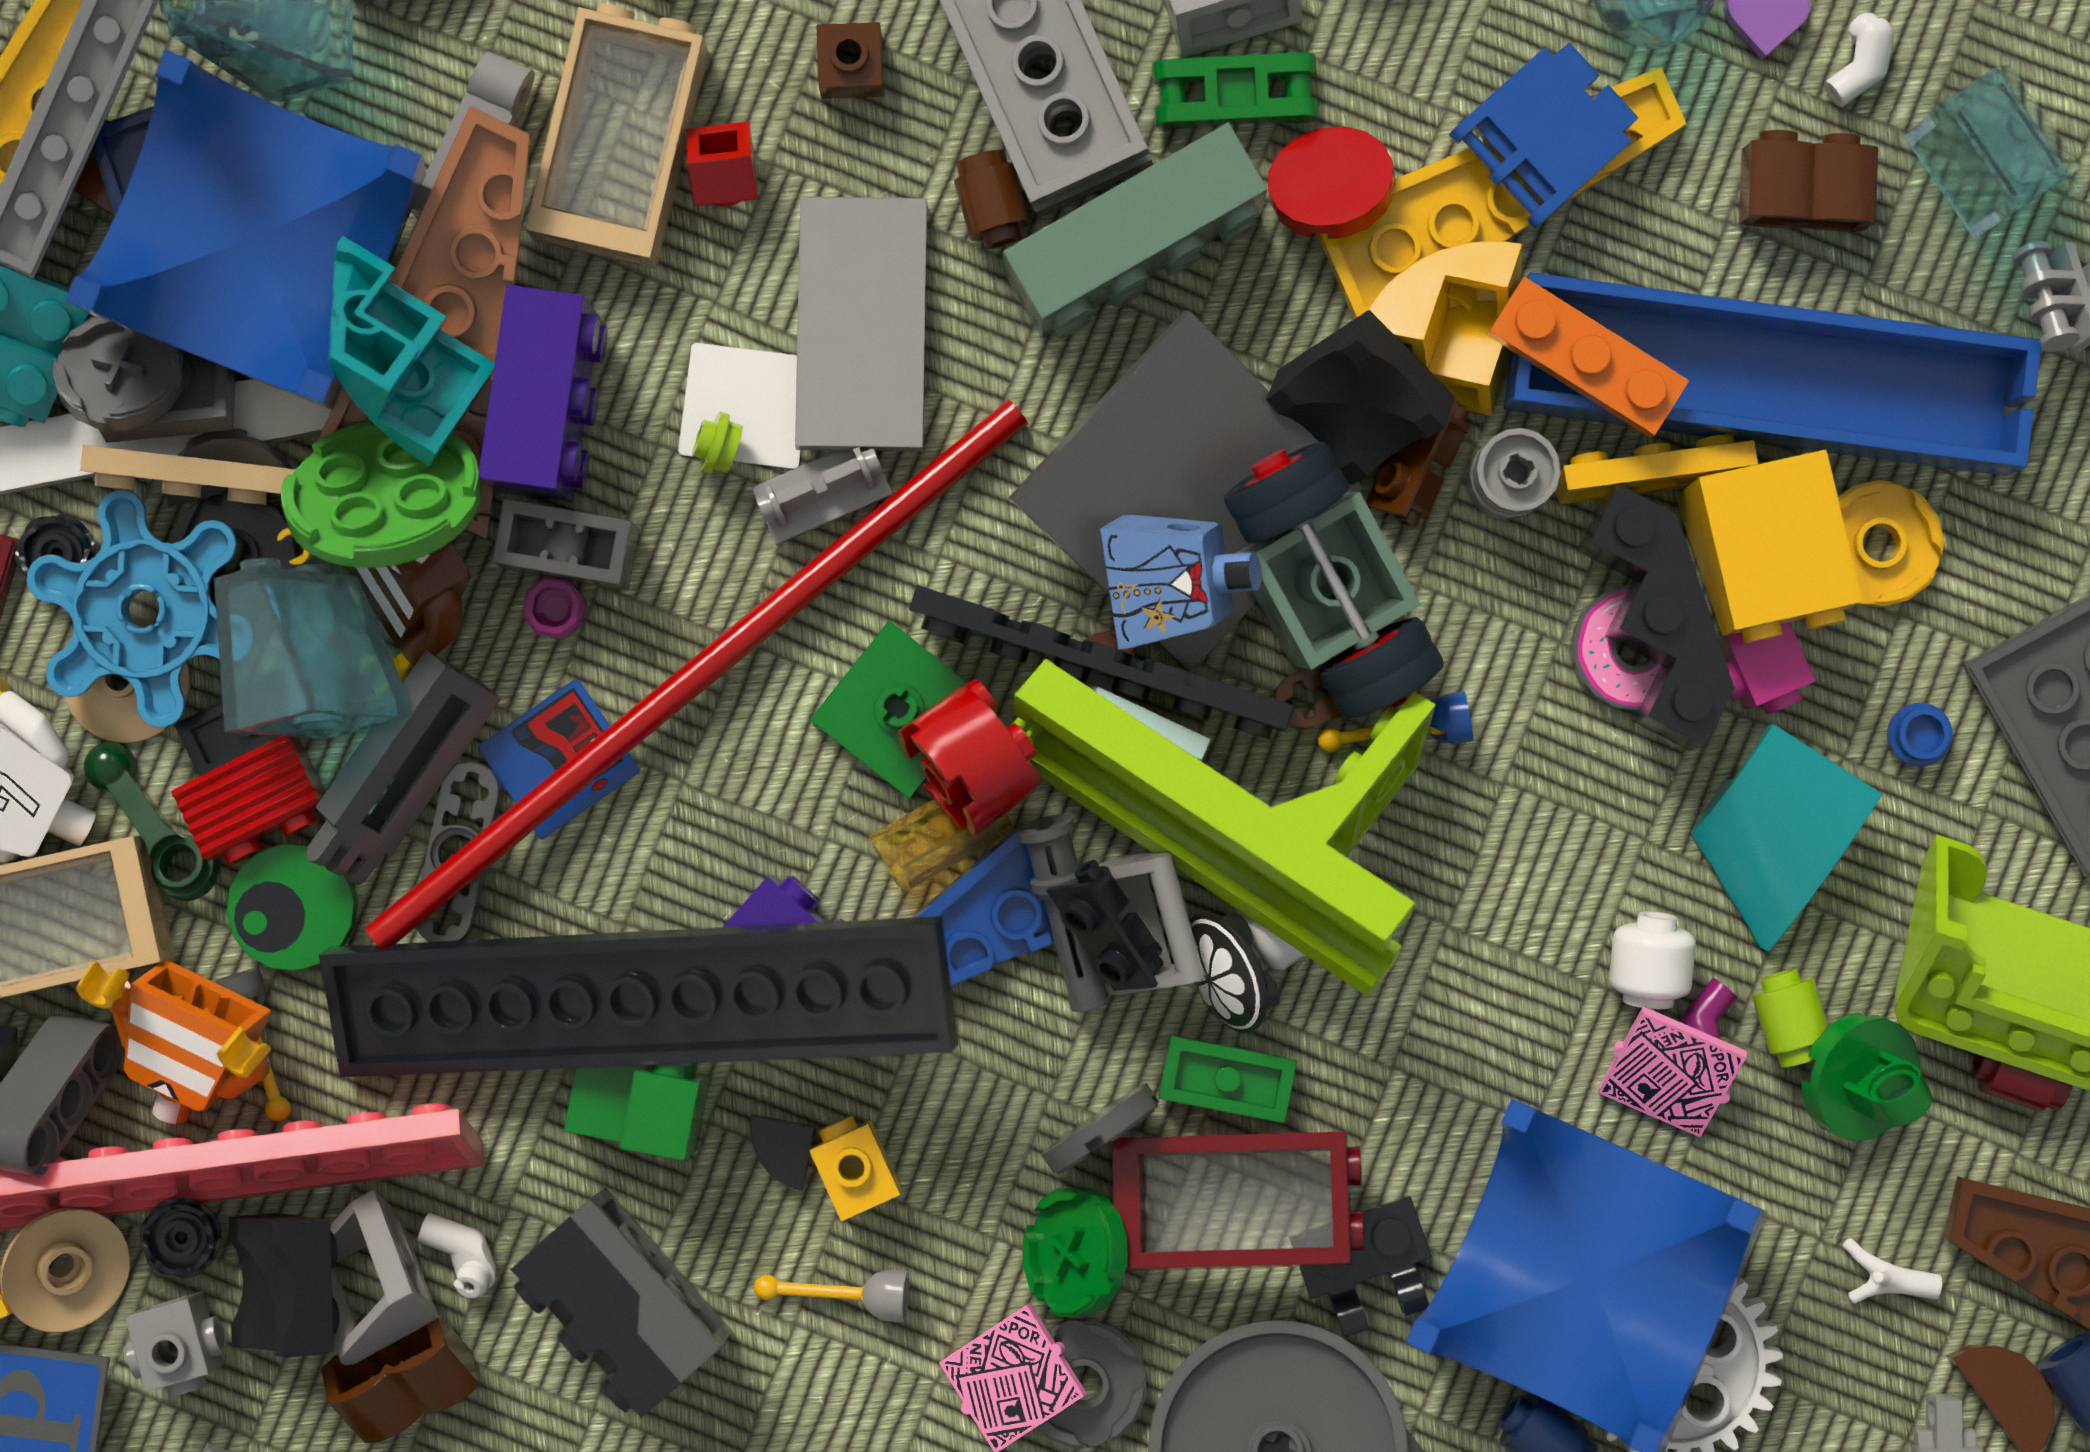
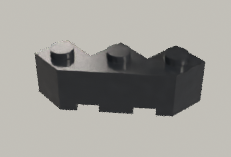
(1662, 616)

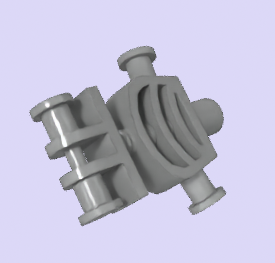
(2062, 294)

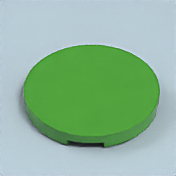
(376, 504)

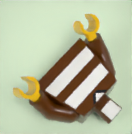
(414, 601)

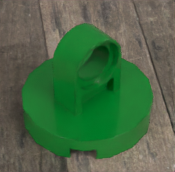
(1865, 1078)

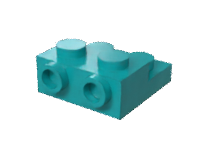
(31, 334)

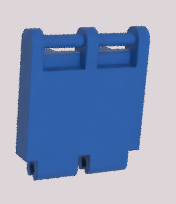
(1547, 130)

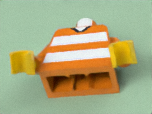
(182, 1035)

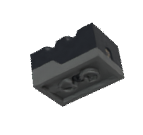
(620, 1303)

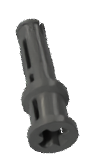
(1052, 833)

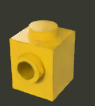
(854, 1167)

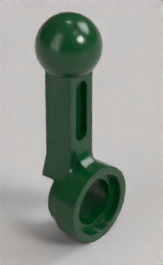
(112, 769)

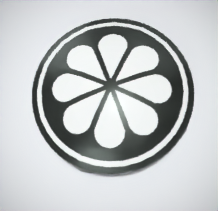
(1234, 980)

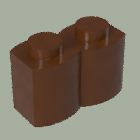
(1808, 183)
(401, 1382)

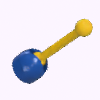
(1448, 725)

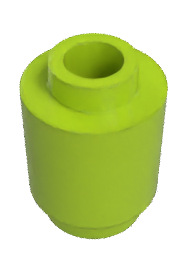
(1790, 1015)

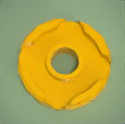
(1915, 535)

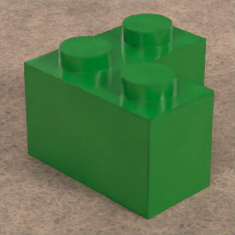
(641, 1106)

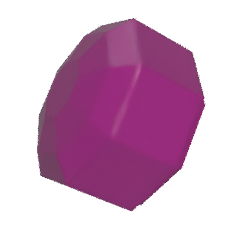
(554, 608)

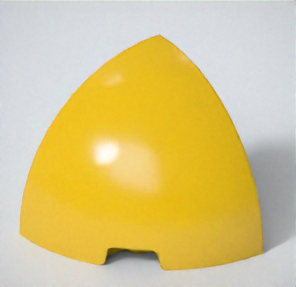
(1444, 315)

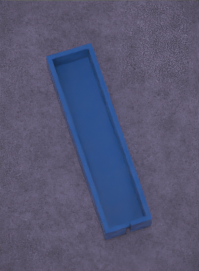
(1809, 377)

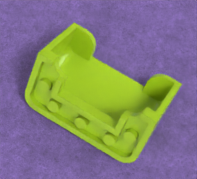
(1994, 972)

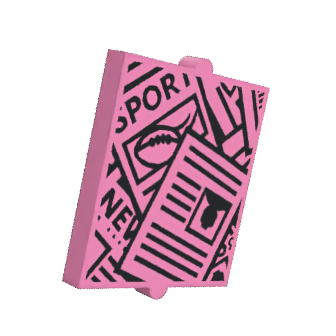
(1672, 1071)
(1012, 1378)

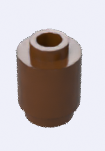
(991, 199)

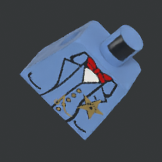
(1171, 576)

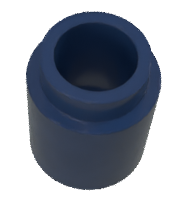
(1541, 1427)

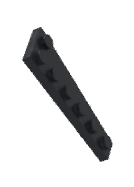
(1193, 694)

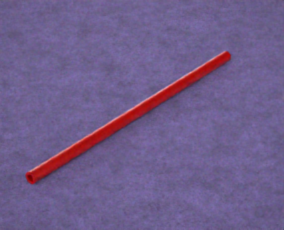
(696, 676)

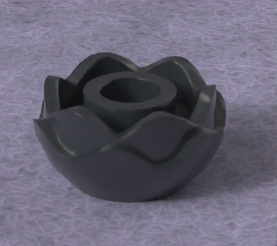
(50, 533)
(160, 1239)

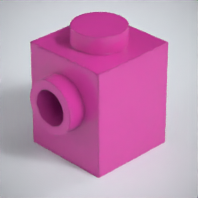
(1767, 670)

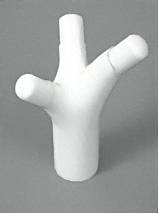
(1890, 1278)

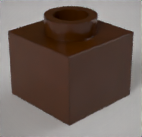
(850, 80)

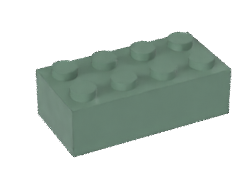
(1135, 232)

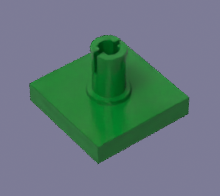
(880, 696)

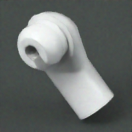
(1871, 59)
(467, 1250)

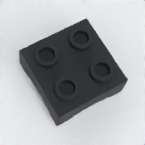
(1361, 395)
(285, 1284)

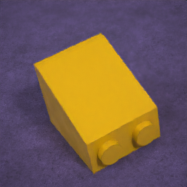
(1771, 546)

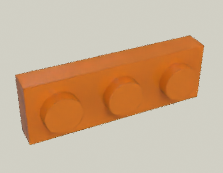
(1587, 357)

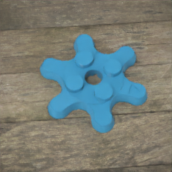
(100, 597)

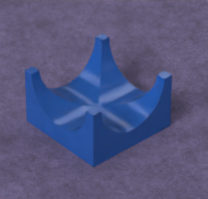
(239, 228)
(1591, 1278)

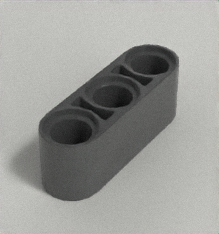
(54, 1090)

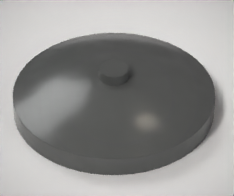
(1277, 1392)

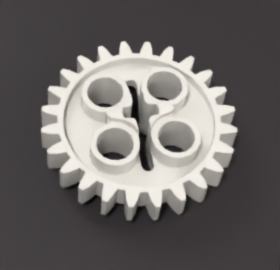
(1737, 1373)

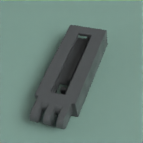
(415, 752)

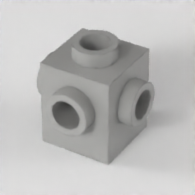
(169, 1324)

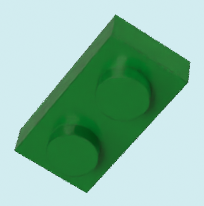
(1227, 1079)

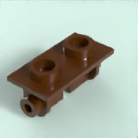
(1403, 480)

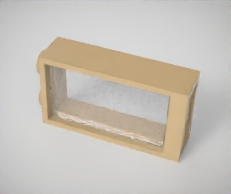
(618, 135)
(80, 910)

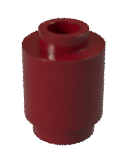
(2019, 1085)

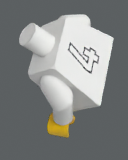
(34, 782)

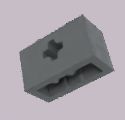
(566, 544)

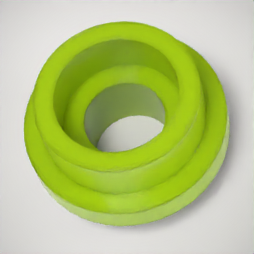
(717, 443)

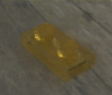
(929, 843)

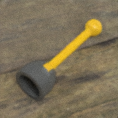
(252, 986)

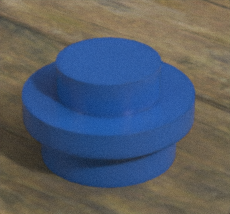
(1919, 734)

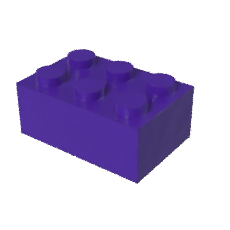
(542, 394)

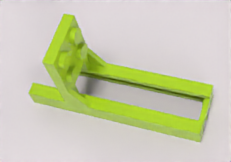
(1271, 863)

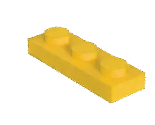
(1651, 468)

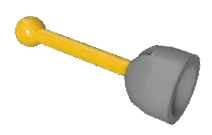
(883, 1293)

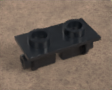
(1121, 951)

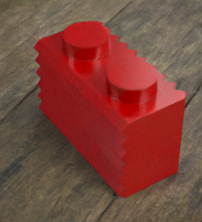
(251, 799)

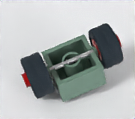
(1332, 581)

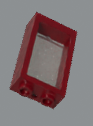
(1238, 1200)

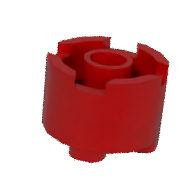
(971, 758)

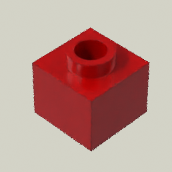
(721, 164)

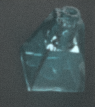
(270, 44)

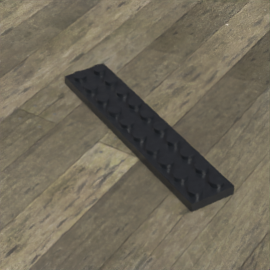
(642, 998)

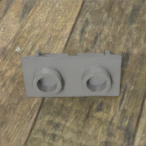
(821, 492)

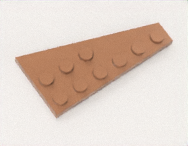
(464, 259)

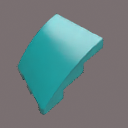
(397, 357)
(1780, 830)

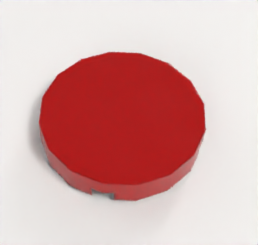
(1331, 182)

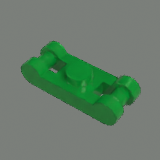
(1235, 90)

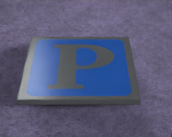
(50, 1399)

